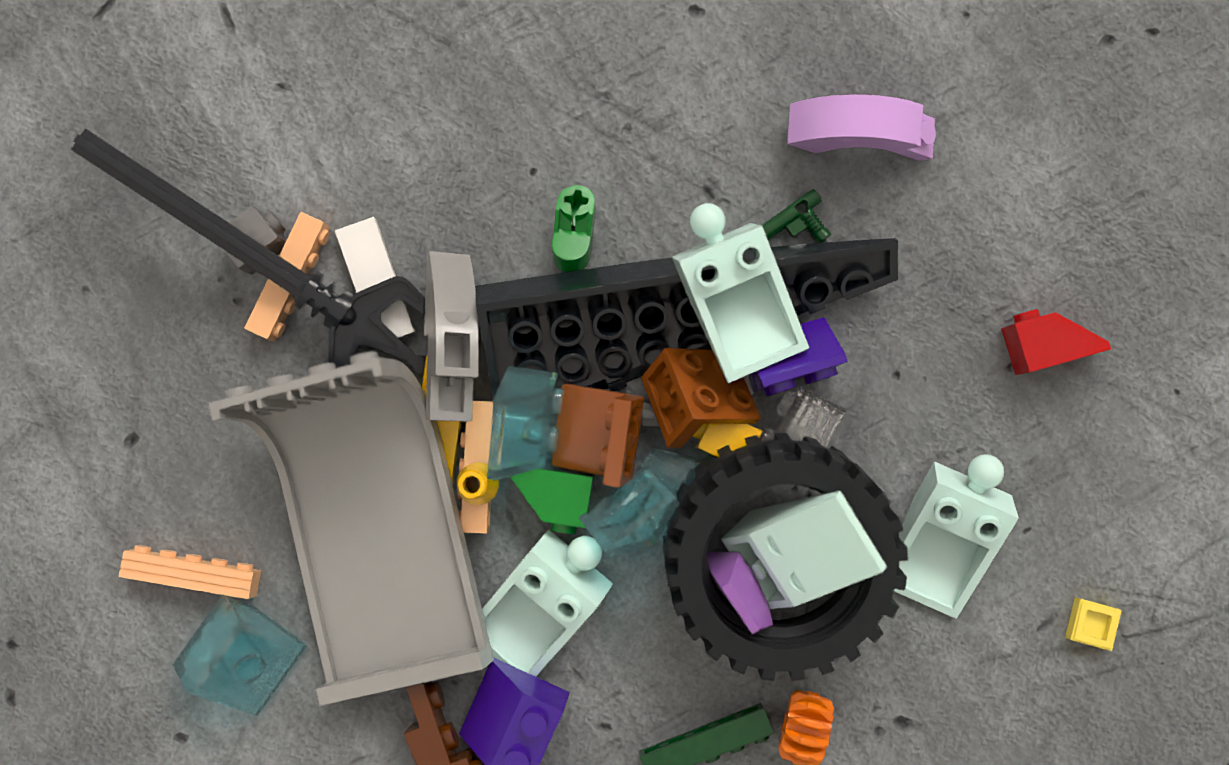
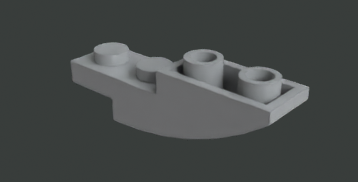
(452, 336)

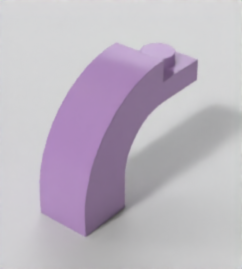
(862, 122)

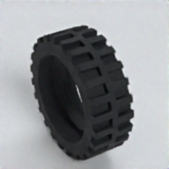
(795, 642)

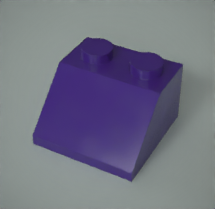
(512, 716)

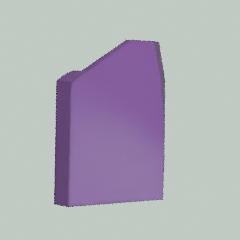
(741, 588)

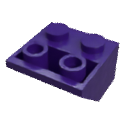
(813, 364)

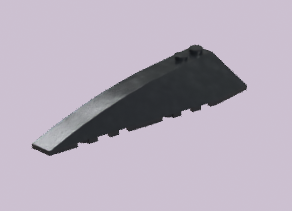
(617, 319)

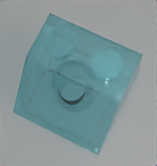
(524, 422)
(237, 656)

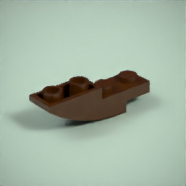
(431, 738)

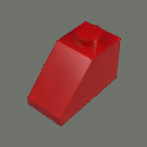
(1048, 341)

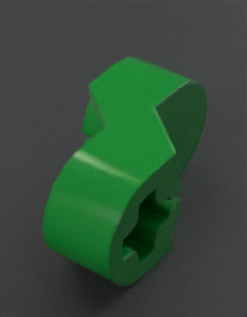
(577, 210)

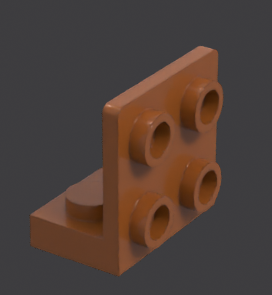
(692, 391)
(599, 433)

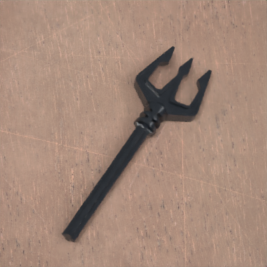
(350, 317)

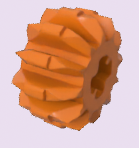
(806, 728)

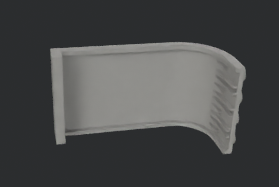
(370, 524)

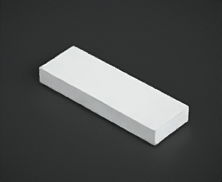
(370, 265)

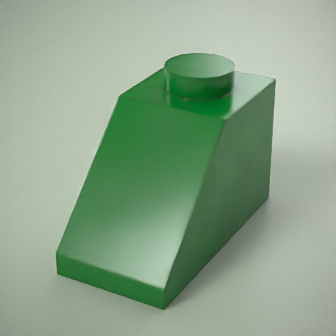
(556, 496)

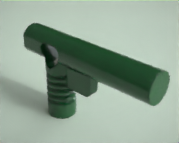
(796, 221)

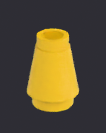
(487, 489)

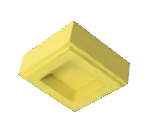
(1093, 624)

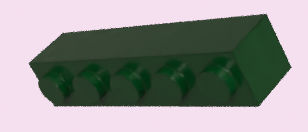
(711, 739)

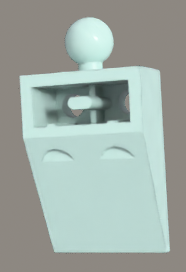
(745, 304)
(955, 533)
(804, 548)
(545, 601)

